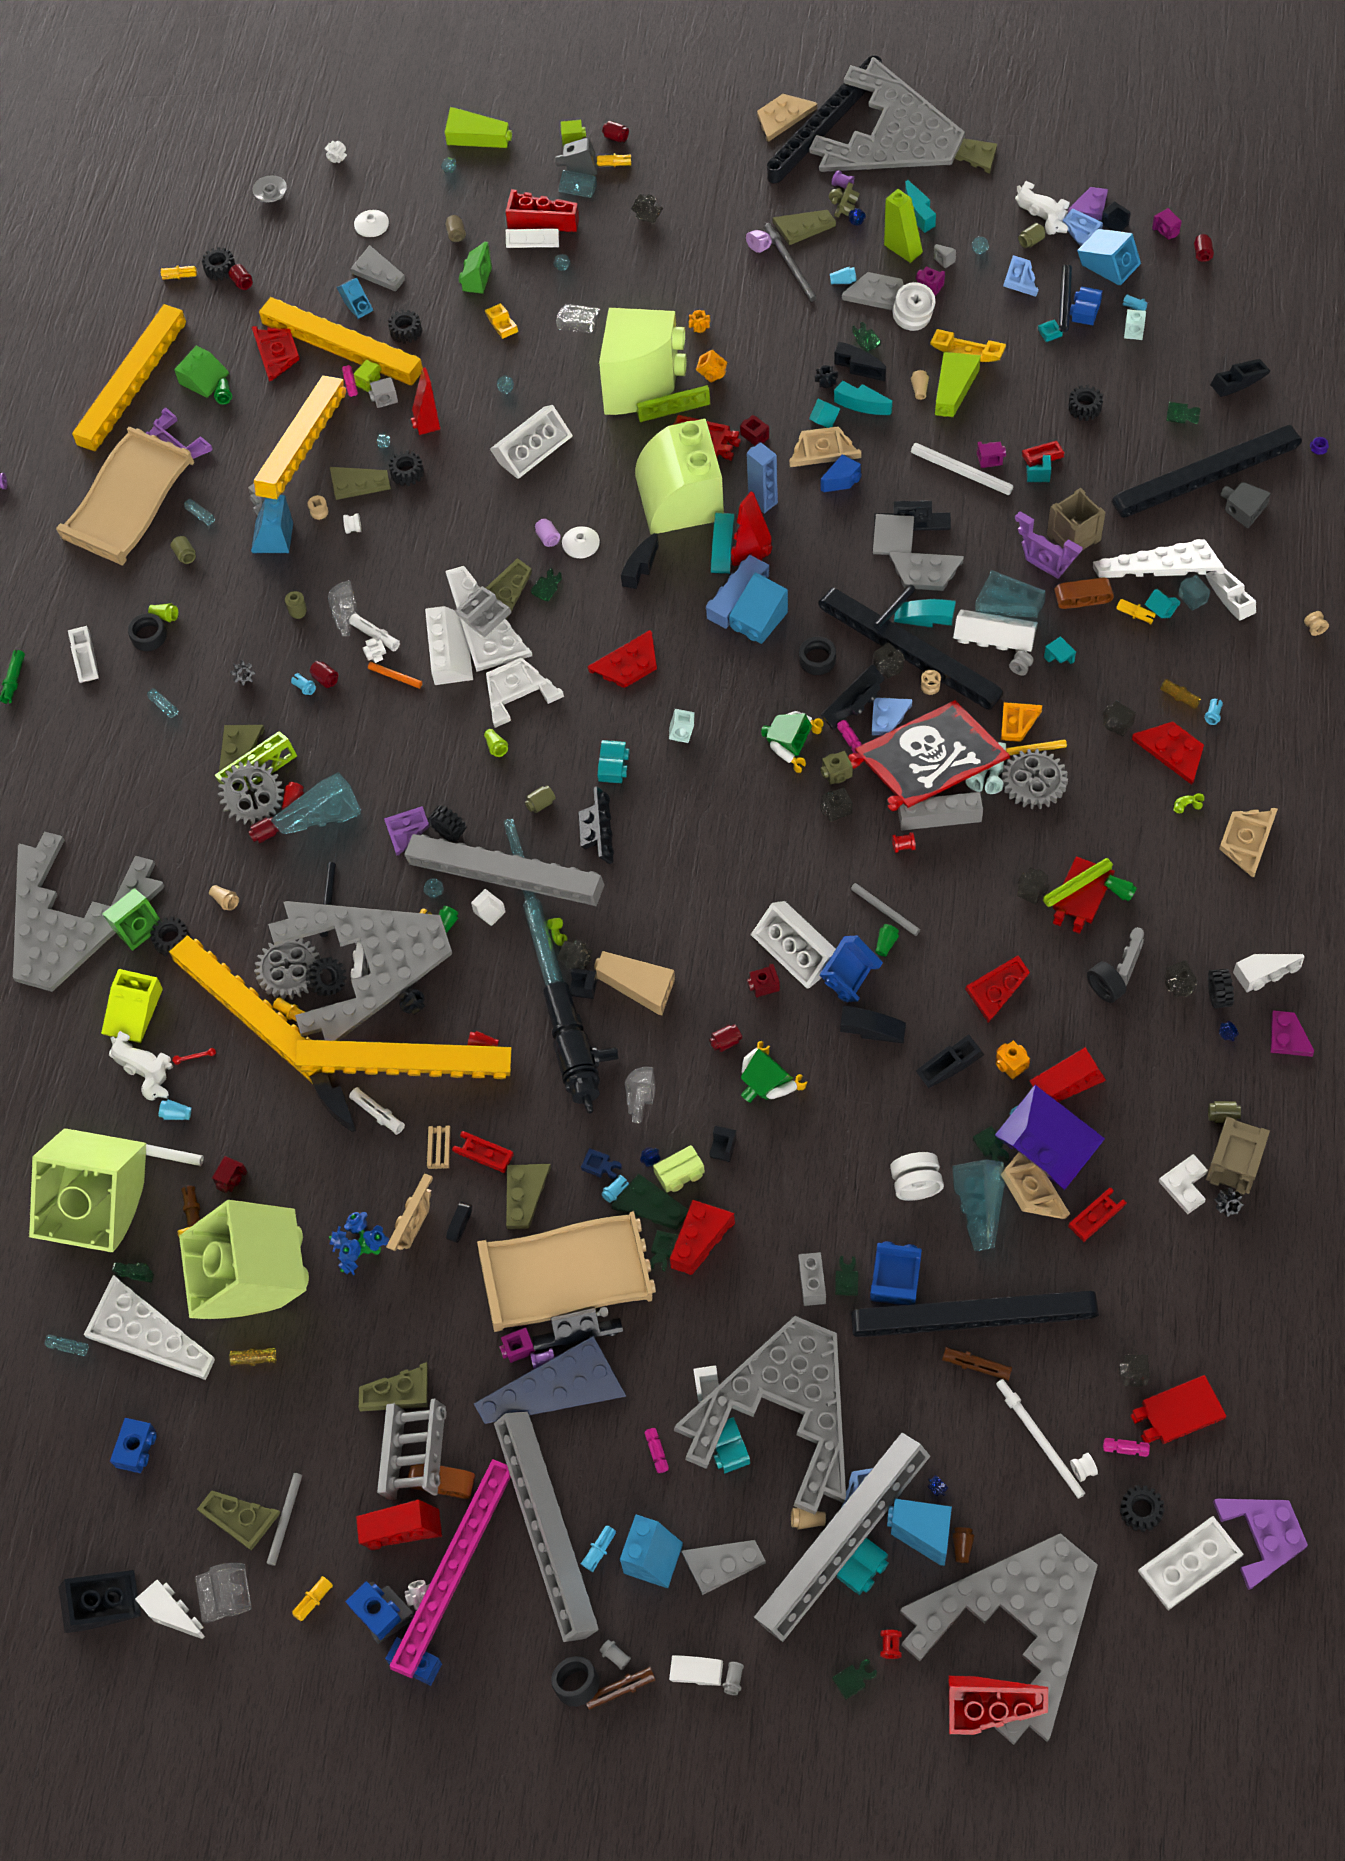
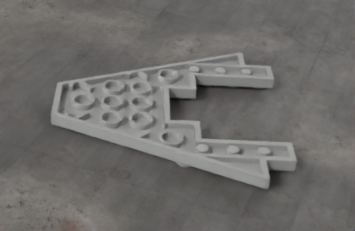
(55, 943)
(397, 950)
(797, 1372)
(1039, 1588)

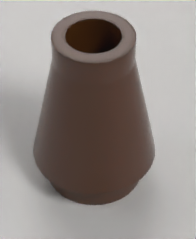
(962, 1543)

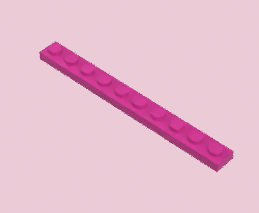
(451, 1570)

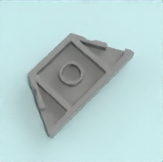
(874, 290)
(925, 570)

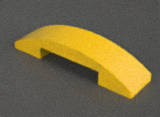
(946, 342)

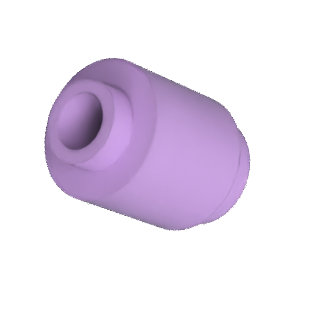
(547, 532)

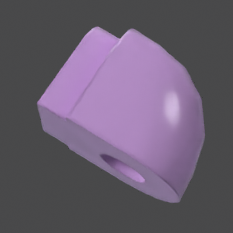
(758, 240)

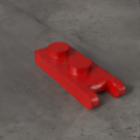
(484, 1152)
(1095, 1215)

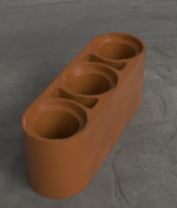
(1083, 593)
(452, 1481)

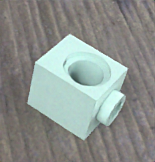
(1134, 324)
(681, 726)

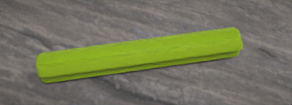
(1077, 882)

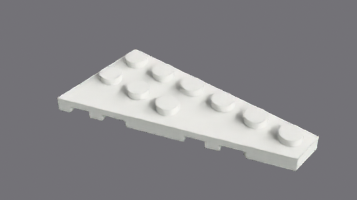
(139, 1329)

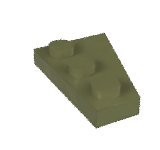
(977, 153)
(803, 225)
(356, 481)
(510, 583)
(238, 741)
(523, 1193)
(405, 1390)
(238, 1518)

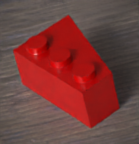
(1070, 1076)
(699, 1235)
(399, 1525)

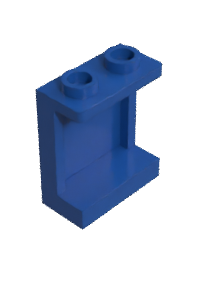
(849, 967)
(896, 1274)

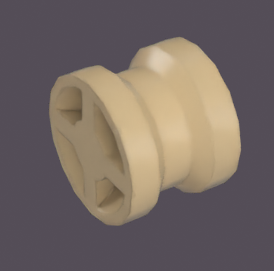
(318, 507)
(1316, 623)
(927, 679)

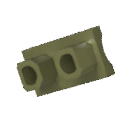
(837, 196)

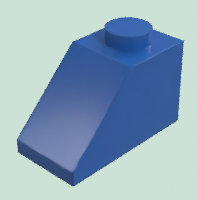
(841, 475)

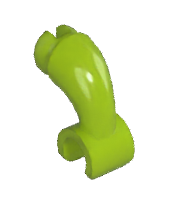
(1182, 802)
(556, 924)

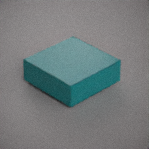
(1049, 330)

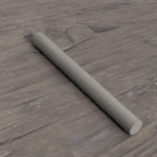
(885, 909)
(284, 1519)

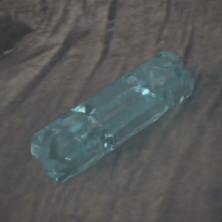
(199, 512)
(162, 702)
(66, 1345)

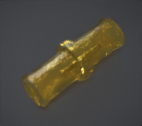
(1180, 693)
(252, 1356)

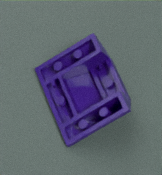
(1050, 1137)

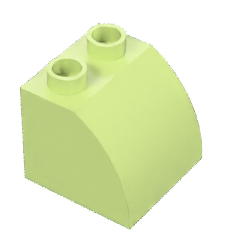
(639, 357)
(680, 478)
(86, 1189)
(242, 1261)

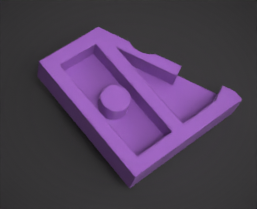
(1091, 202)
(404, 825)

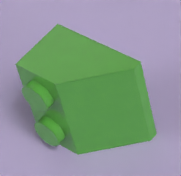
(476, 269)
(200, 371)
(132, 918)

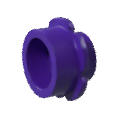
(1319, 445)

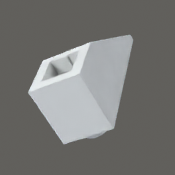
(1262, 968)
(163, 1609)

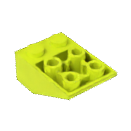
(131, 1004)

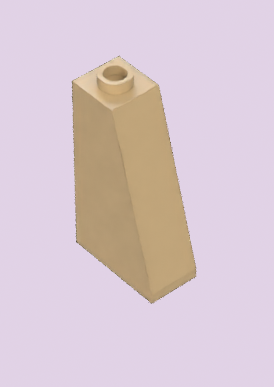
(636, 979)

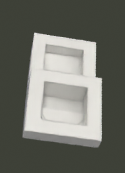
(696, 1670)

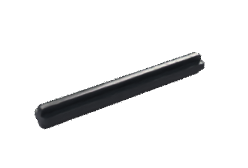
(1065, 298)

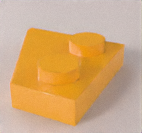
(1018, 720)

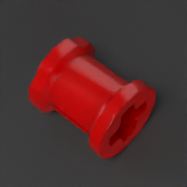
(903, 842)
(888, 1636)

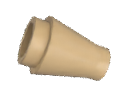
(920, 382)
(225, 898)
(804, 1519)

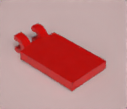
(720, 436)
(1085, 901)
(1179, 1411)

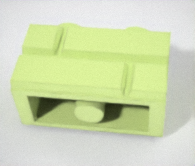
(679, 1169)

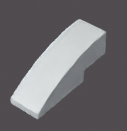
(1232, 594)
(83, 654)

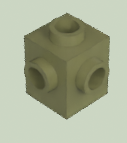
(836, 767)

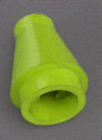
(166, 612)
(496, 744)

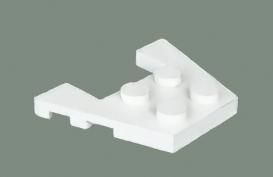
(513, 682)

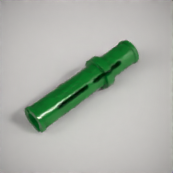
(10, 682)

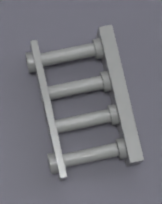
(392, 1446)

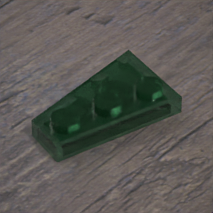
(650, 1203)

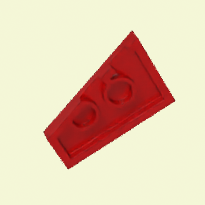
(997, 986)

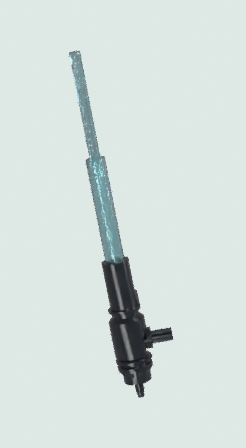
(571, 1044)

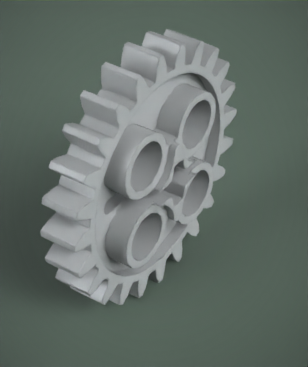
(1034, 778)
(268, 787)
(286, 968)

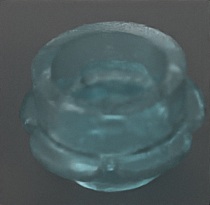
(448, 165)
(980, 245)
(561, 262)
(505, 384)
(383, 441)
(433, 883)

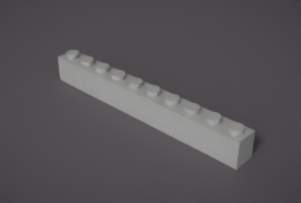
(505, 869)
(546, 1527)
(842, 1537)

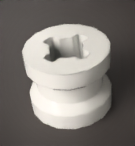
(352, 523)
(1084, 1467)

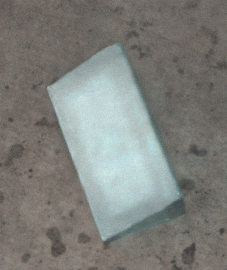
(577, 183)

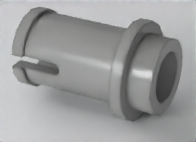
(613, 1653)
(733, 1678)

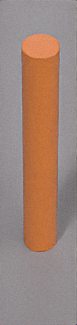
(395, 675)

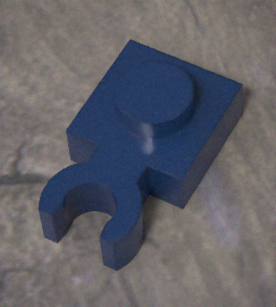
(598, 1163)

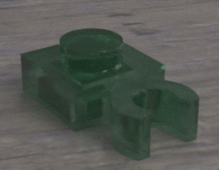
(866, 338)
(1179, 413)
(546, 586)
(990, 1144)
(662, 1247)
(136, 1272)
(847, 1279)
(851, 1680)

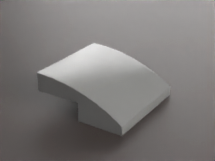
(893, 534)
(483, 611)

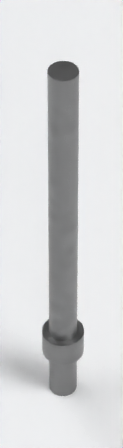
(776, 239)

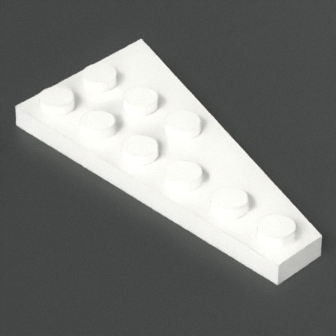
(1162, 561)
(501, 644)

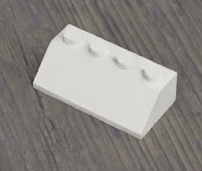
(531, 441)
(994, 630)
(447, 646)
(793, 942)

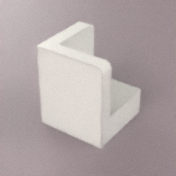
(488, 907)
(706, 1381)

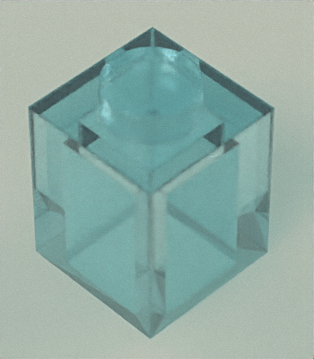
(1194, 592)

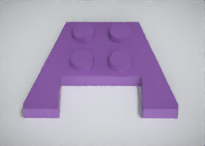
(166, 420)
(1043, 553)
(1273, 1529)

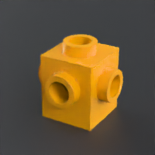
(711, 366)
(1012, 1059)

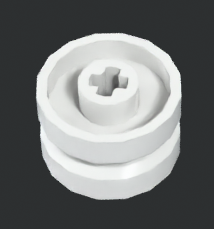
(913, 306)
(916, 1176)

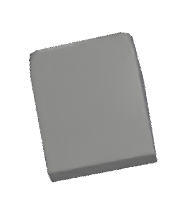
(944, 255)

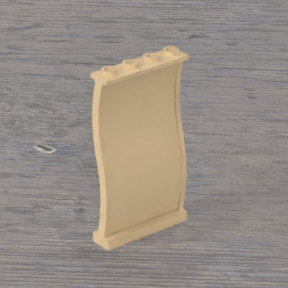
(125, 495)
(565, 1271)

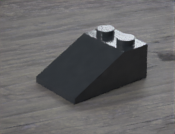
(98, 1600)

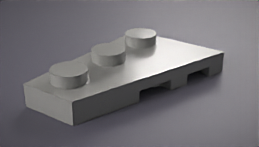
(377, 269)
(722, 1563)

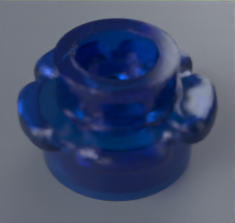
(857, 216)
(1228, 1031)
(650, 1156)
(937, 1486)

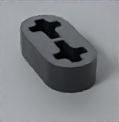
(459, 1222)

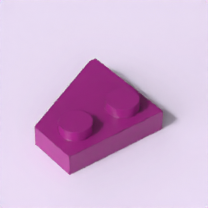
(1288, 1035)

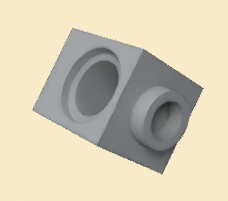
(383, 392)

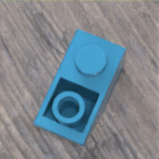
(355, 298)

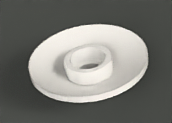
(371, 223)
(580, 542)

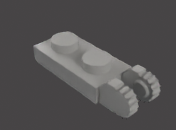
(1131, 954)

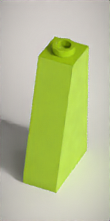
(476, 130)
(901, 226)
(955, 380)

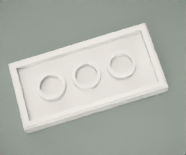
(1190, 1563)

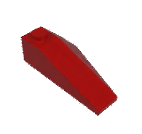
(424, 406)
(752, 534)
(988, 1703)

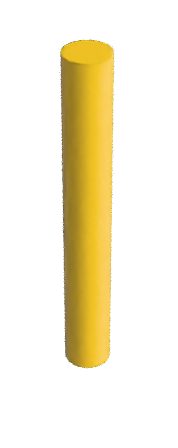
(1040, 746)

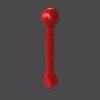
(177, 1060)

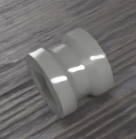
(1021, 662)

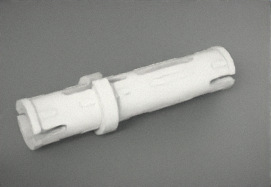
(374, 632)
(383, 1116)

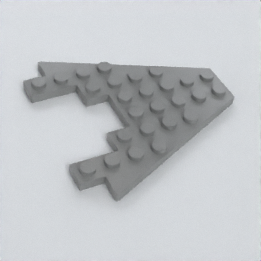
(905, 136)

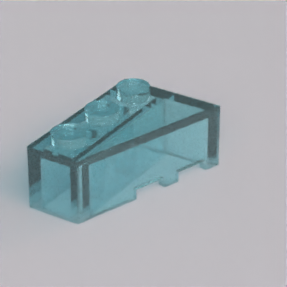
(1009, 597)

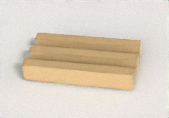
(439, 1130)

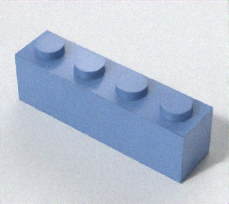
(762, 476)
(727, 596)

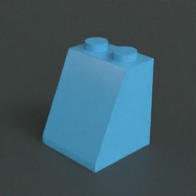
(1110, 255)
(273, 527)
(759, 608)
(921, 1527)
(650, 1552)

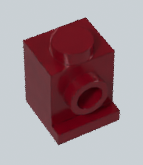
(754, 430)
(763, 981)
(228, 1174)

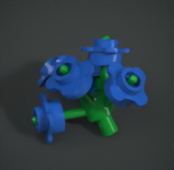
(351, 1249)

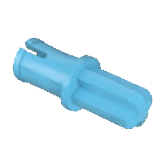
(598, 1549)

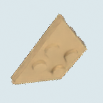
(783, 114)
(822, 447)
(1247, 837)
(1033, 1188)
(413, 1217)

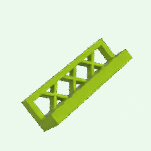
(673, 403)
(267, 750)

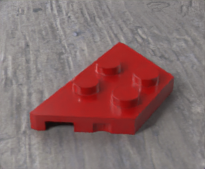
(276, 350)
(628, 662)
(1173, 748)

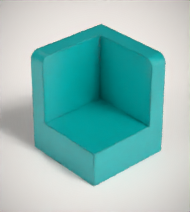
(824, 413)
(1040, 473)
(1161, 604)
(1059, 650)

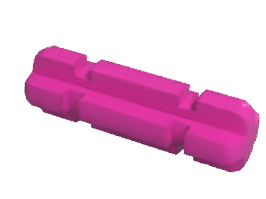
(349, 380)
(849, 735)
(1126, 1447)
(656, 1450)

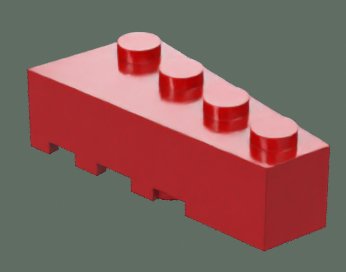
(540, 213)

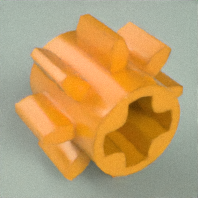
(699, 321)

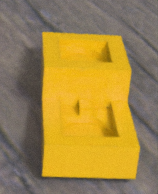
(501, 321)

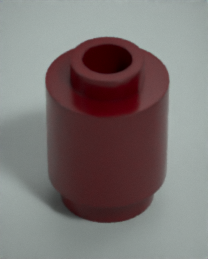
(615, 131)
(1203, 248)
(240, 277)
(324, 674)
(262, 830)
(725, 1038)

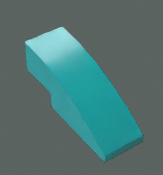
(924, 214)
(862, 399)
(722, 543)
(926, 612)

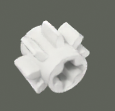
(335, 151)
(374, 650)
(416, 1593)

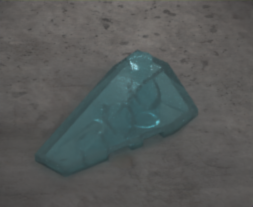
(324, 803)
(981, 1197)

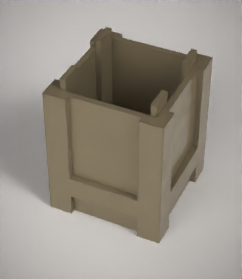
(1076, 520)
(1237, 1155)

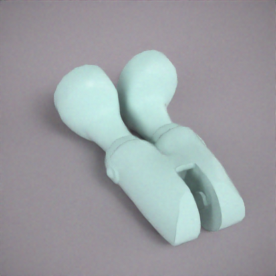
(994, 783)

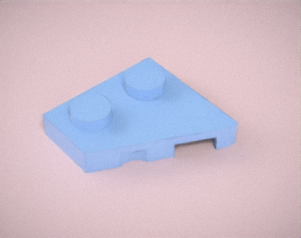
(1021, 276)
(888, 714)

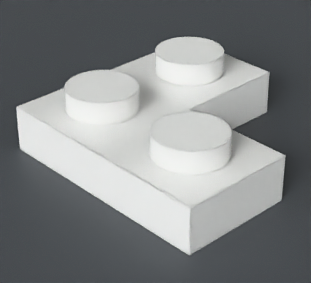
(1180, 1182)

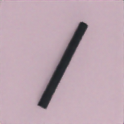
(894, 607)
(329, 888)

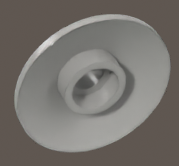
(269, 188)

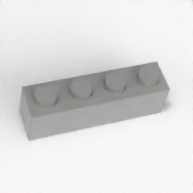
(942, 811)

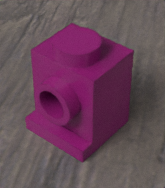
(1167, 224)
(931, 278)
(990, 454)
(519, 1338)

